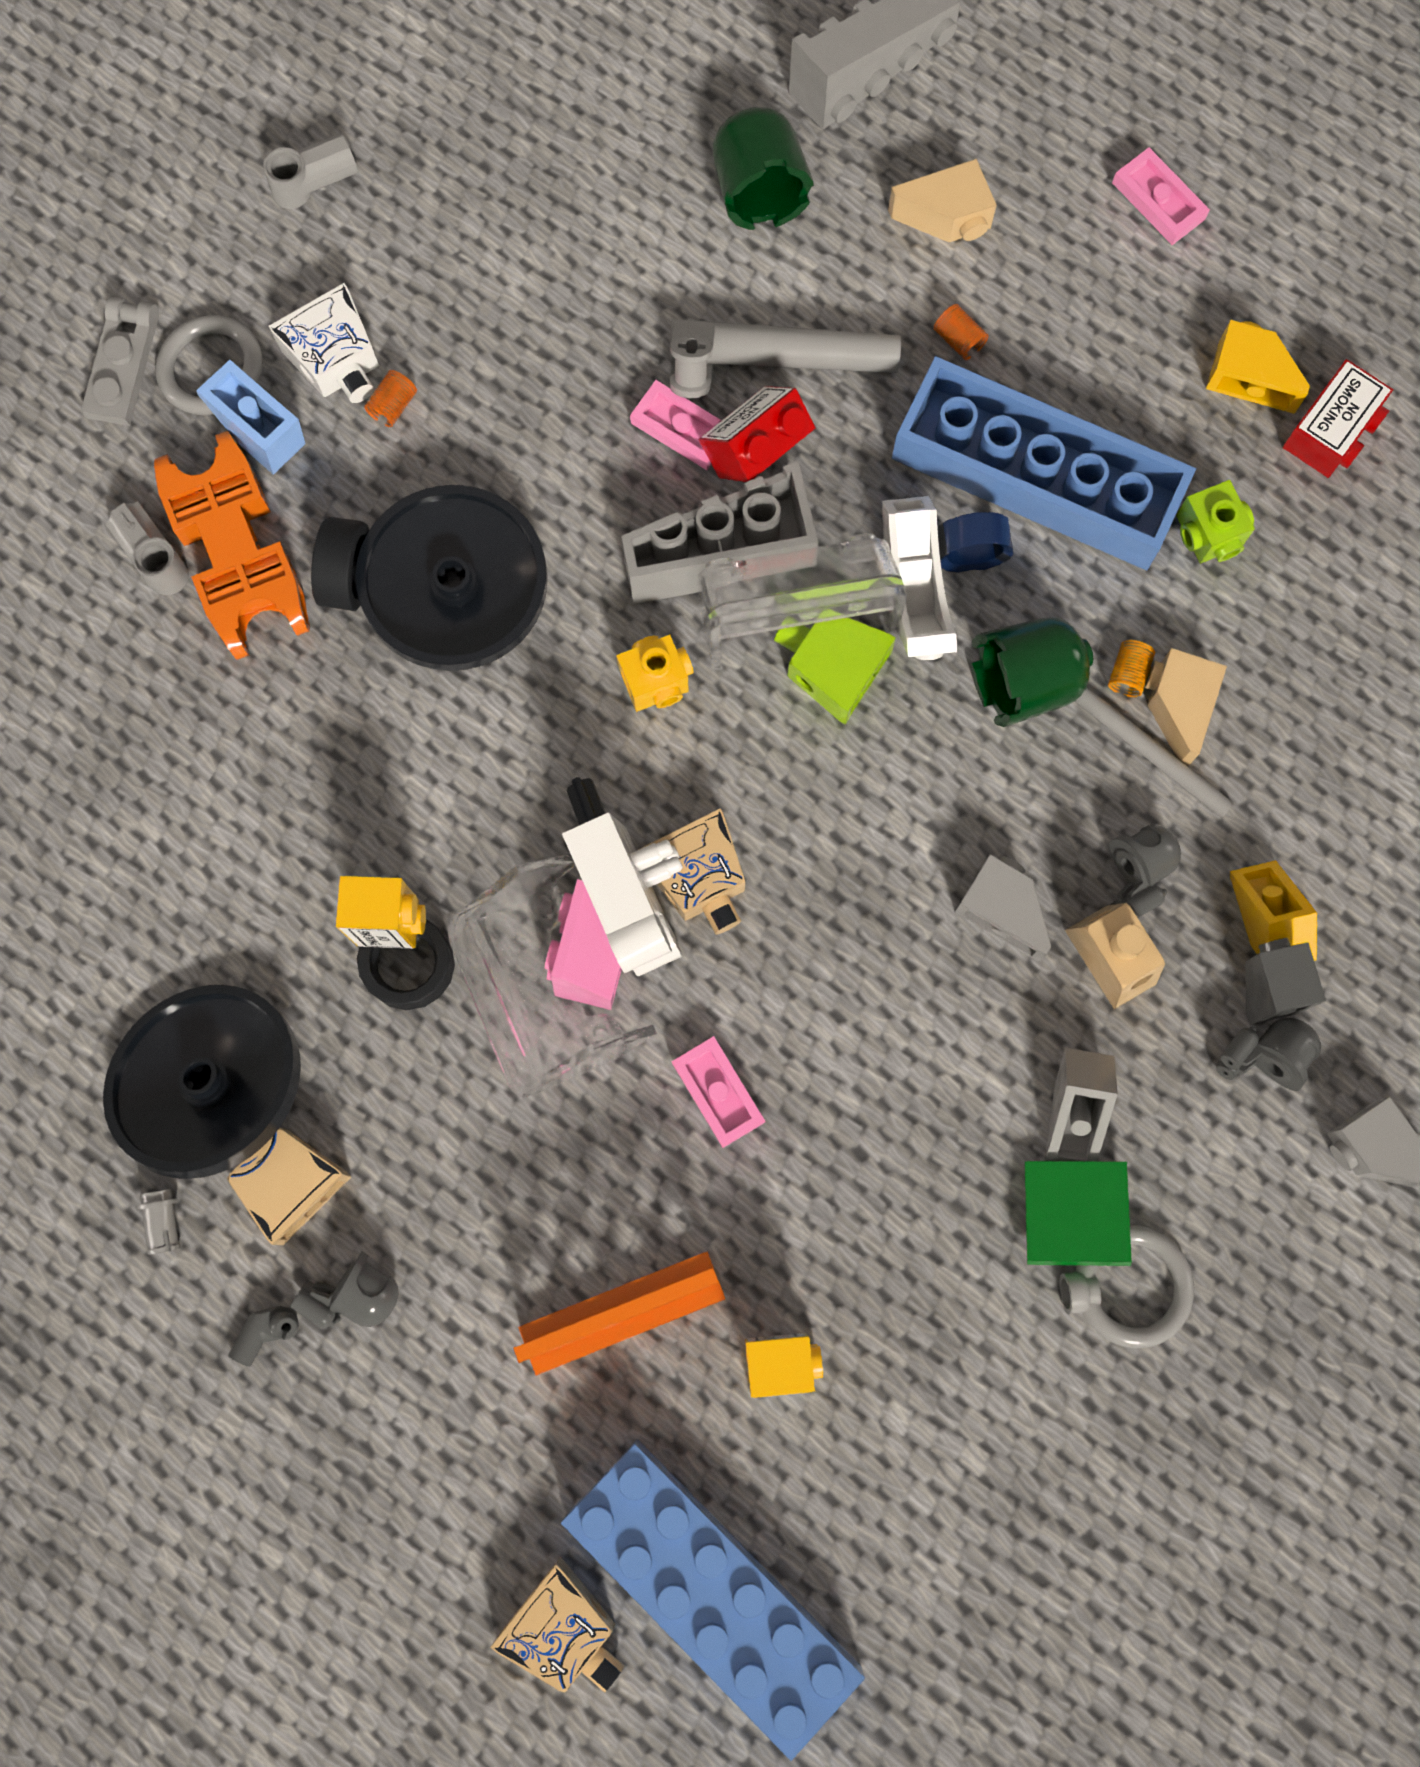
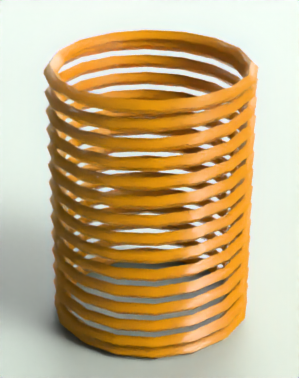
(1118, 663)

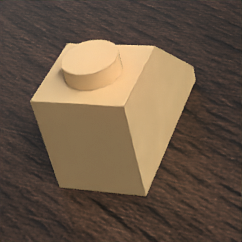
(946, 203)
(1184, 700)

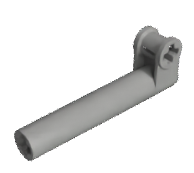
(703, 343)

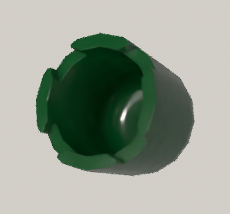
(761, 168)
(1031, 668)

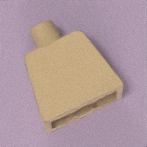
(1117, 952)

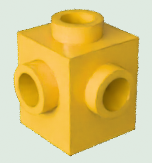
(655, 672)

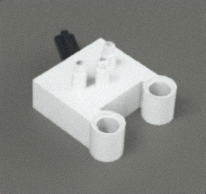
(622, 882)

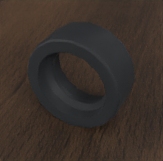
(336, 561)
(414, 998)

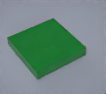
(1077, 1213)

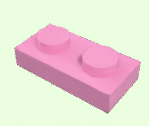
(1160, 196)
(674, 422)
(718, 1092)

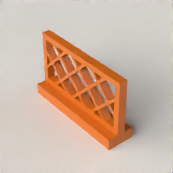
(619, 1313)

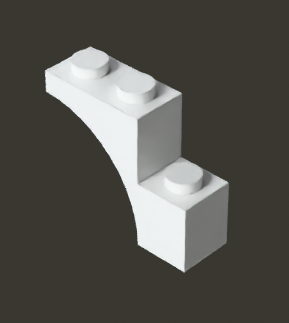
(913, 541)

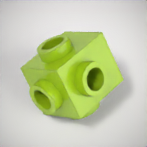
(1215, 523)

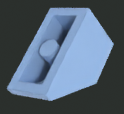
(252, 416)

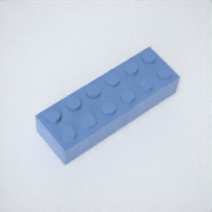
(1042, 463)
(714, 1599)

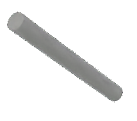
(1155, 753)

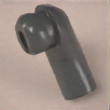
(263, 1327)

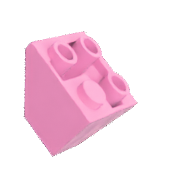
(583, 961)

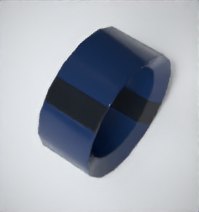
(974, 542)

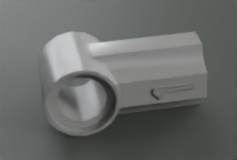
(308, 168)
(148, 548)

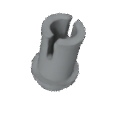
(159, 1221)

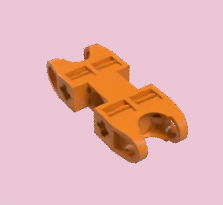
(243, 575)

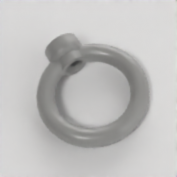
(185, 334)
(1082, 1294)

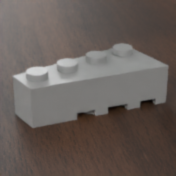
(864, 53)
(750, 523)

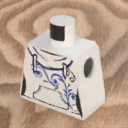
(329, 344)

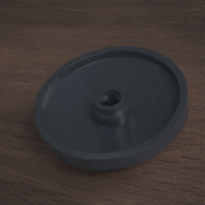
(451, 577)
(201, 1081)

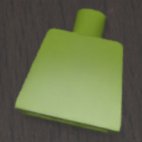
(836, 661)

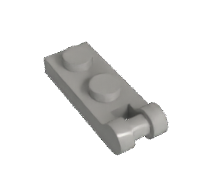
(120, 361)

